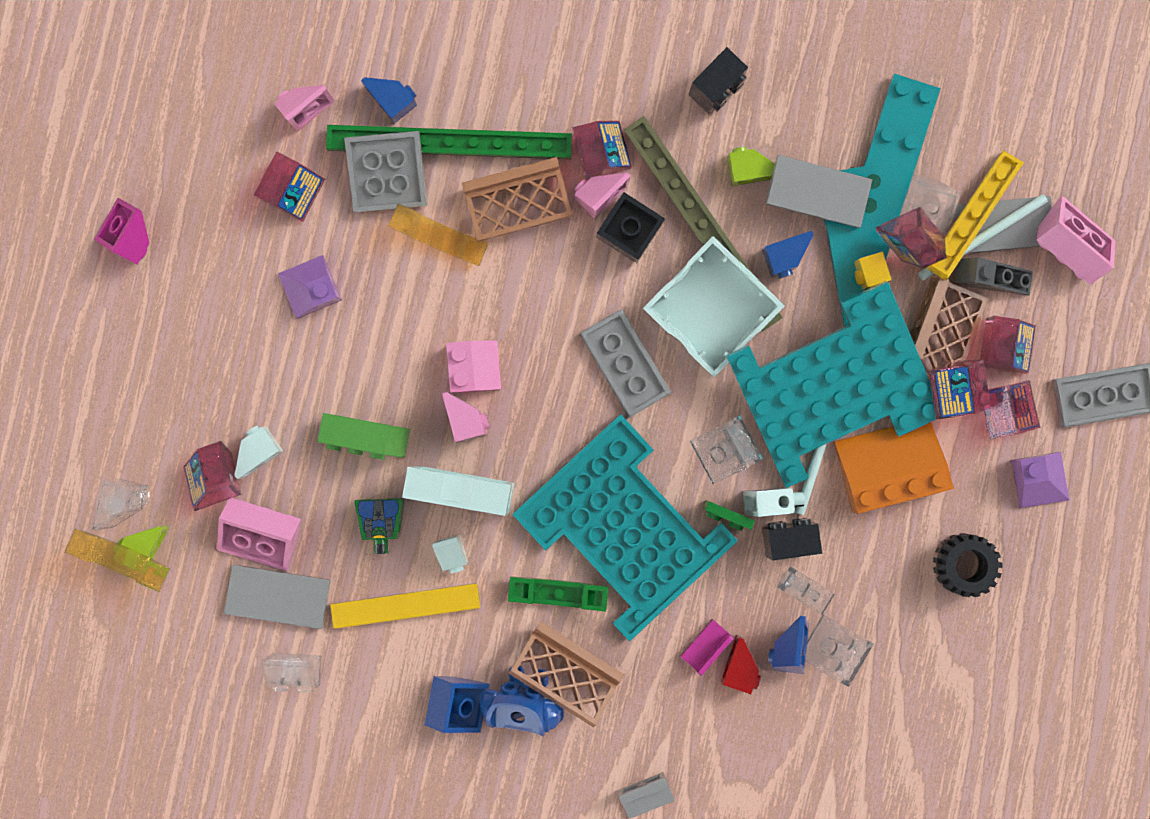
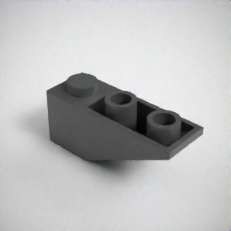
(993, 276)

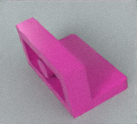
(707, 647)

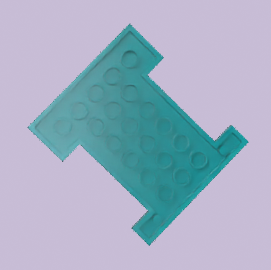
(837, 383)
(623, 525)

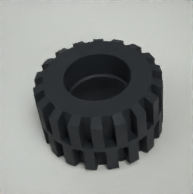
(987, 567)

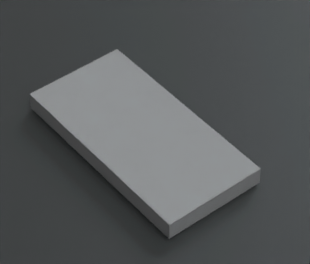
(818, 191)
(1017, 236)
(625, 363)
(1103, 395)
(277, 596)

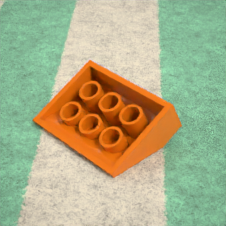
(892, 468)

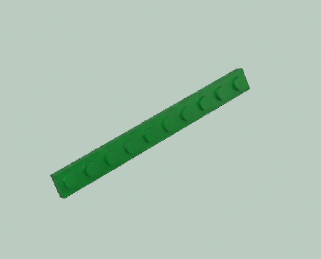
(466, 142)

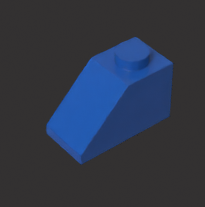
(391, 96)
(786, 254)

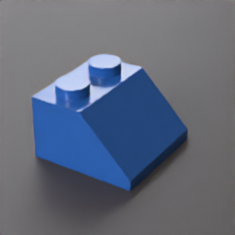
(455, 705)

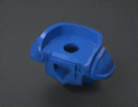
(520, 700)

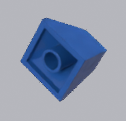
(791, 648)

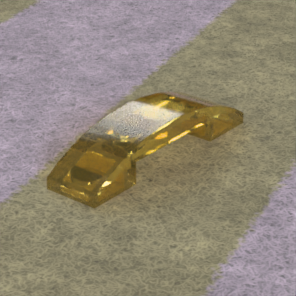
(437, 235)
(117, 558)

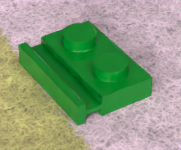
(736, 520)

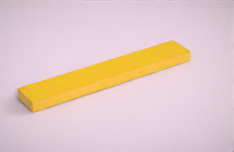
(976, 212)
(405, 605)

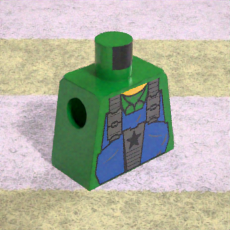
(380, 521)

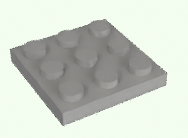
(386, 171)

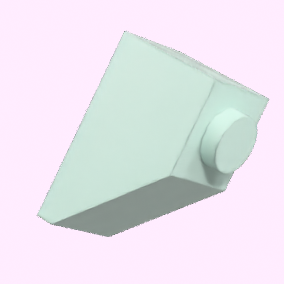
(256, 451)
(451, 554)

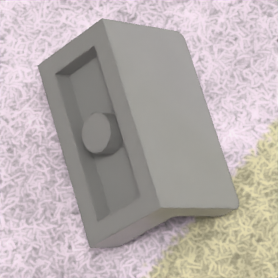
(645, 795)

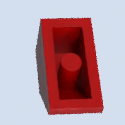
(741, 669)

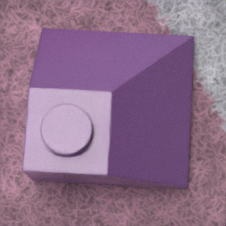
(310, 286)
(1040, 479)

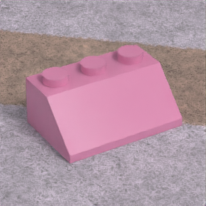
(1076, 241)
(258, 534)

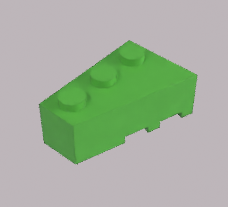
(363, 436)

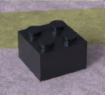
(718, 80)
(630, 227)
(791, 540)

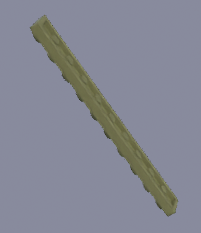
(680, 189)

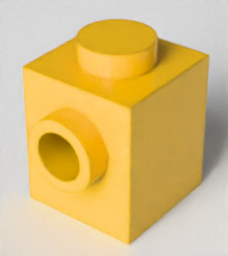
(871, 270)

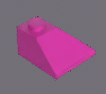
(124, 232)

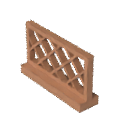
(511, 179)
(928, 313)
(571, 655)

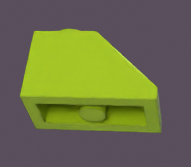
(748, 166)
(147, 541)

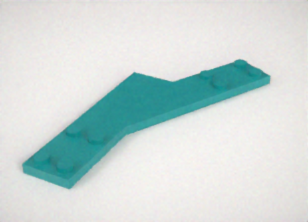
(894, 159)

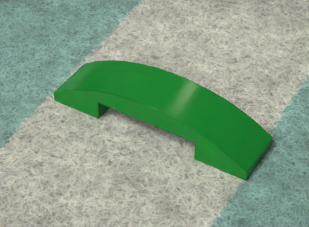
(558, 593)

